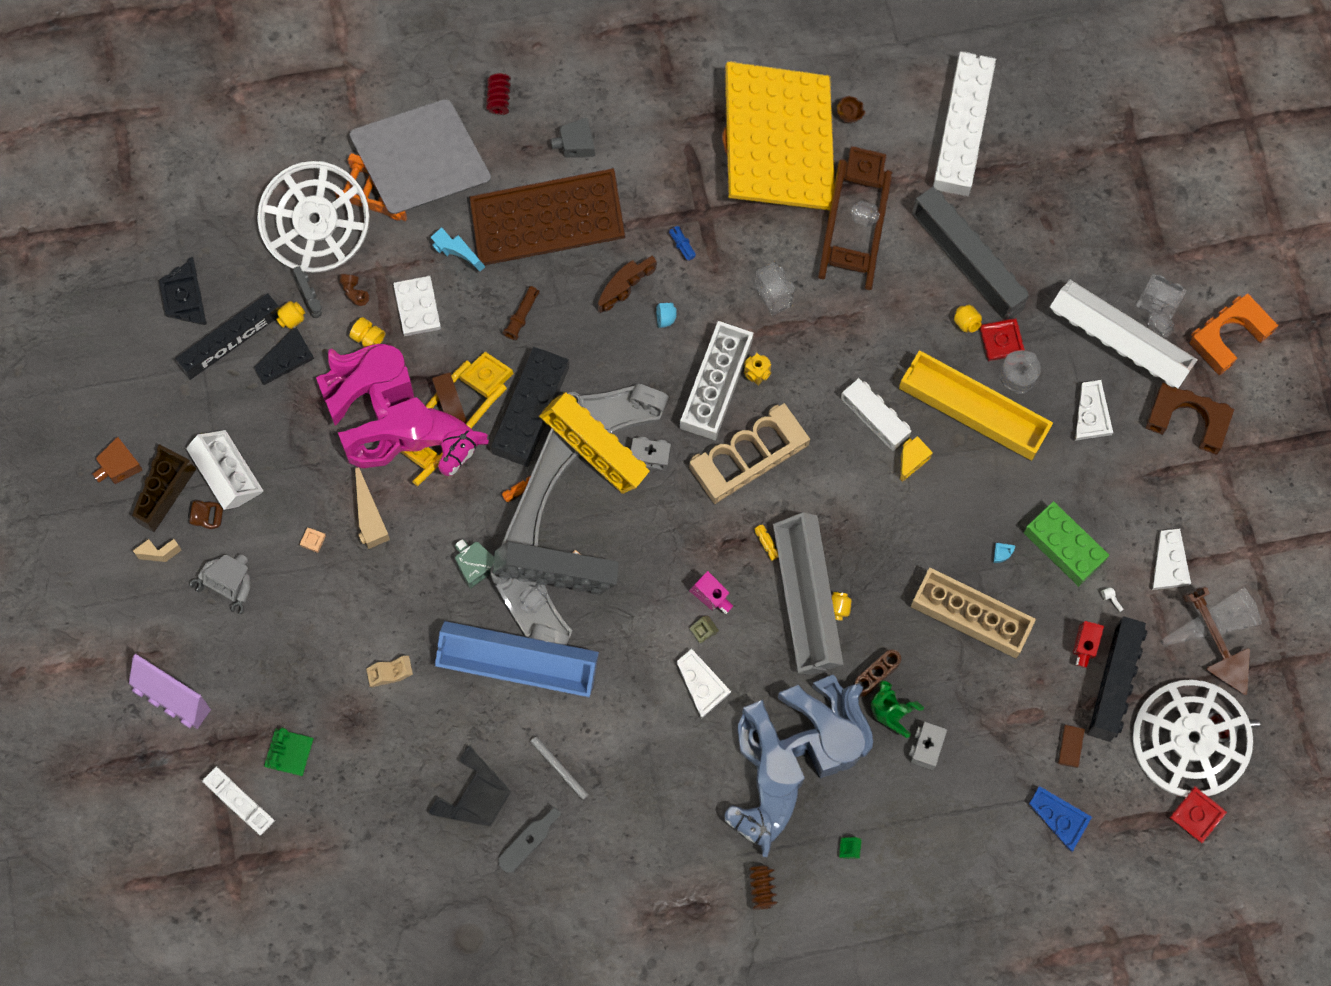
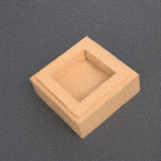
(312, 540)

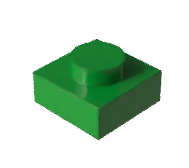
(850, 848)

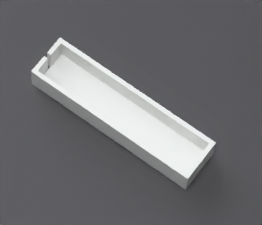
(964, 124)
(1123, 334)

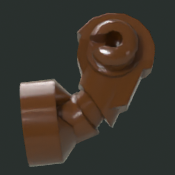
(358, 297)

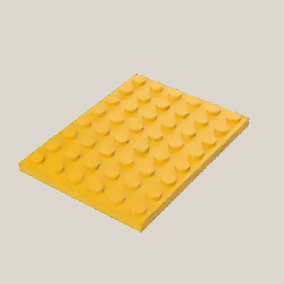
(779, 136)

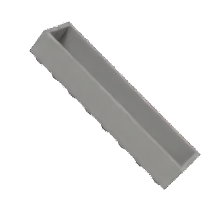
(808, 594)

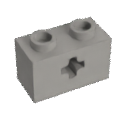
(660, 454)
(927, 757)

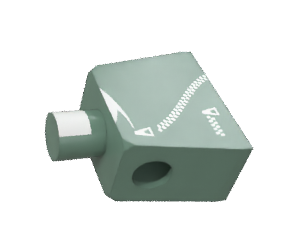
(473, 562)

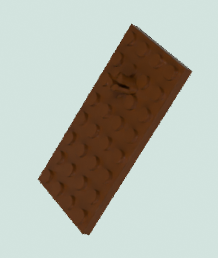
(547, 217)

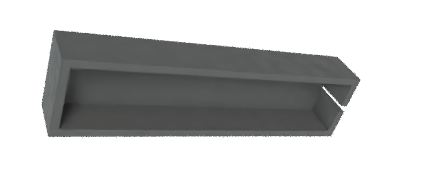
(970, 253)

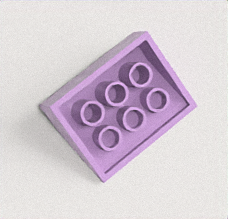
(168, 693)

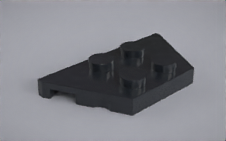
(182, 294)

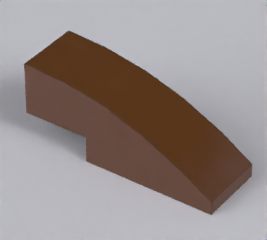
(448, 396)

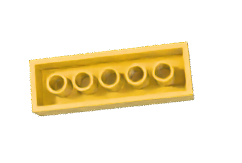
(594, 443)

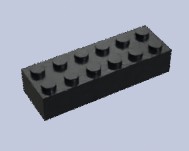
(535, 391)
(1117, 679)

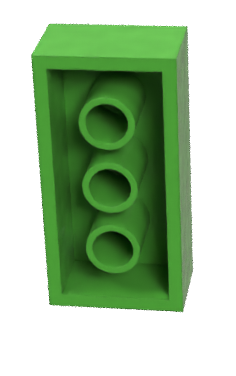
(1066, 544)

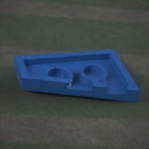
(1060, 816)

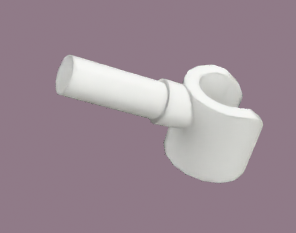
(1109, 593)

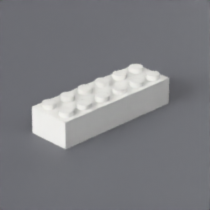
(716, 380)

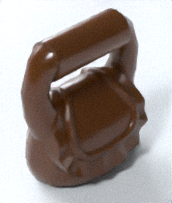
(200, 514)

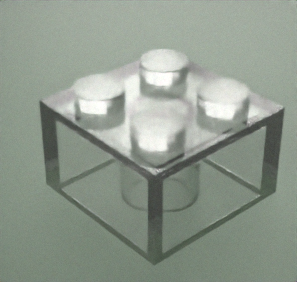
(774, 288)
(1161, 296)

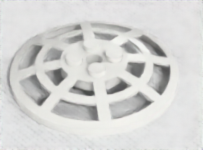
(303, 212)
(1180, 739)

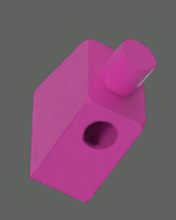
(704, 591)

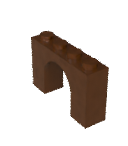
(1215, 415)

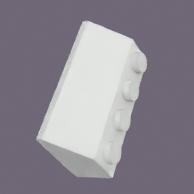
(224, 469)

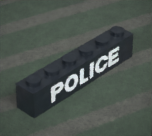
(228, 336)

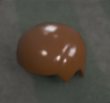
(850, 109)

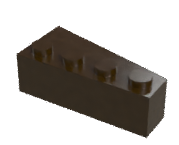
(162, 487)

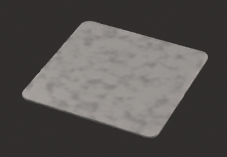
(419, 156)

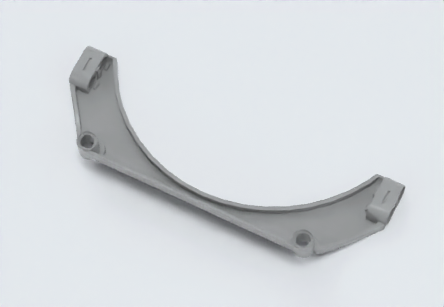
(617, 412)

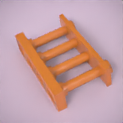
(357, 166)

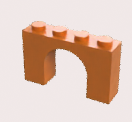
(1244, 312)

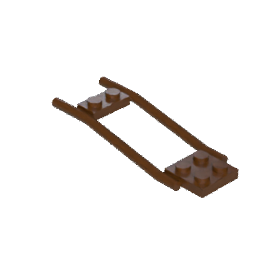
(867, 169)

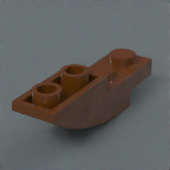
(619, 286)

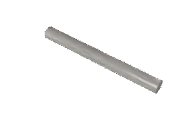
(559, 768)

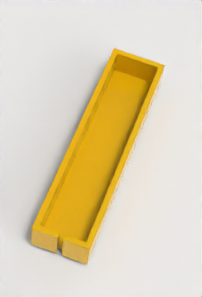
(975, 405)

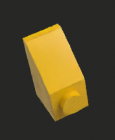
(913, 457)

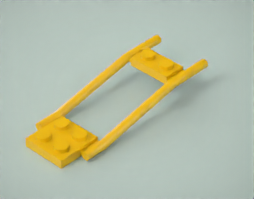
(486, 377)

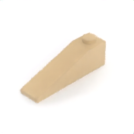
(370, 523)

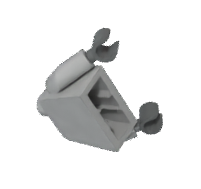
(226, 577)

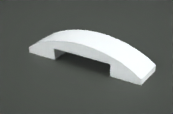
(238, 801)

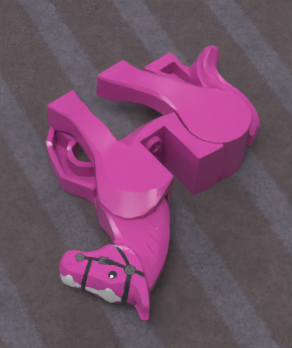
(401, 418)

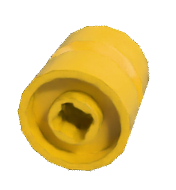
(365, 332)

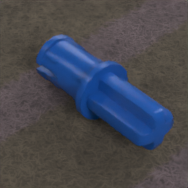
(682, 243)

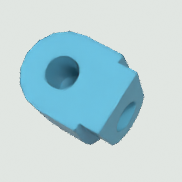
(666, 314)

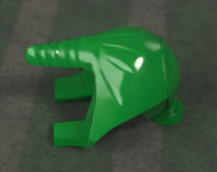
(889, 711)

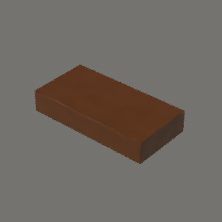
(1071, 746)

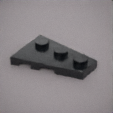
(284, 357)

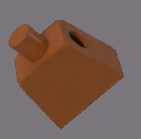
(116, 463)

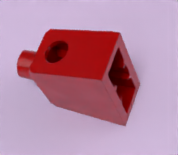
(1089, 634)

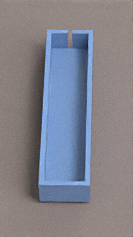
(516, 659)

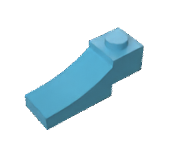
(455, 247)

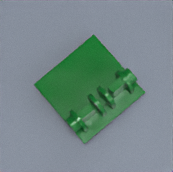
(288, 752)

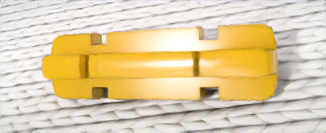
(767, 542)

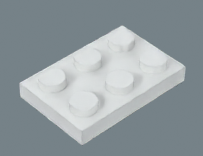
(417, 306)

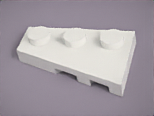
(1171, 562)

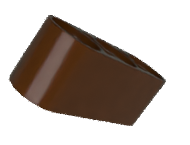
(881, 665)

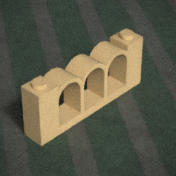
(782, 422)

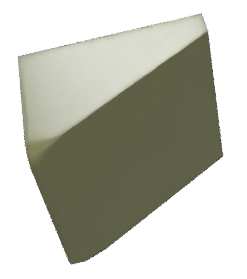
(704, 629)

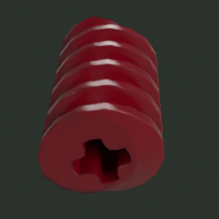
(498, 94)

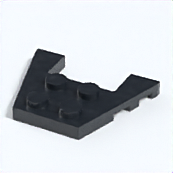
(482, 797)

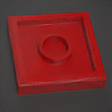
(1001, 339)
(1198, 814)

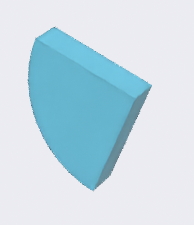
(1003, 552)

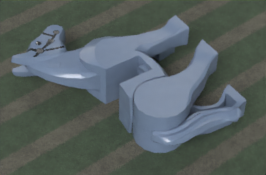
(833, 746)

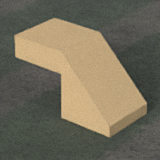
(148, 551)
(389, 672)

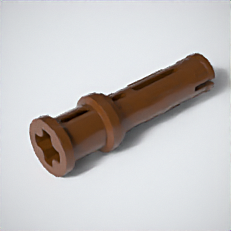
(517, 320)

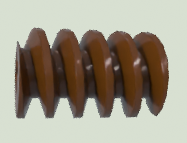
(763, 887)

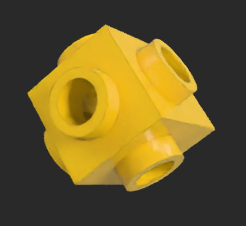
(758, 373)

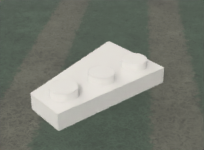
(1093, 412)
(702, 683)

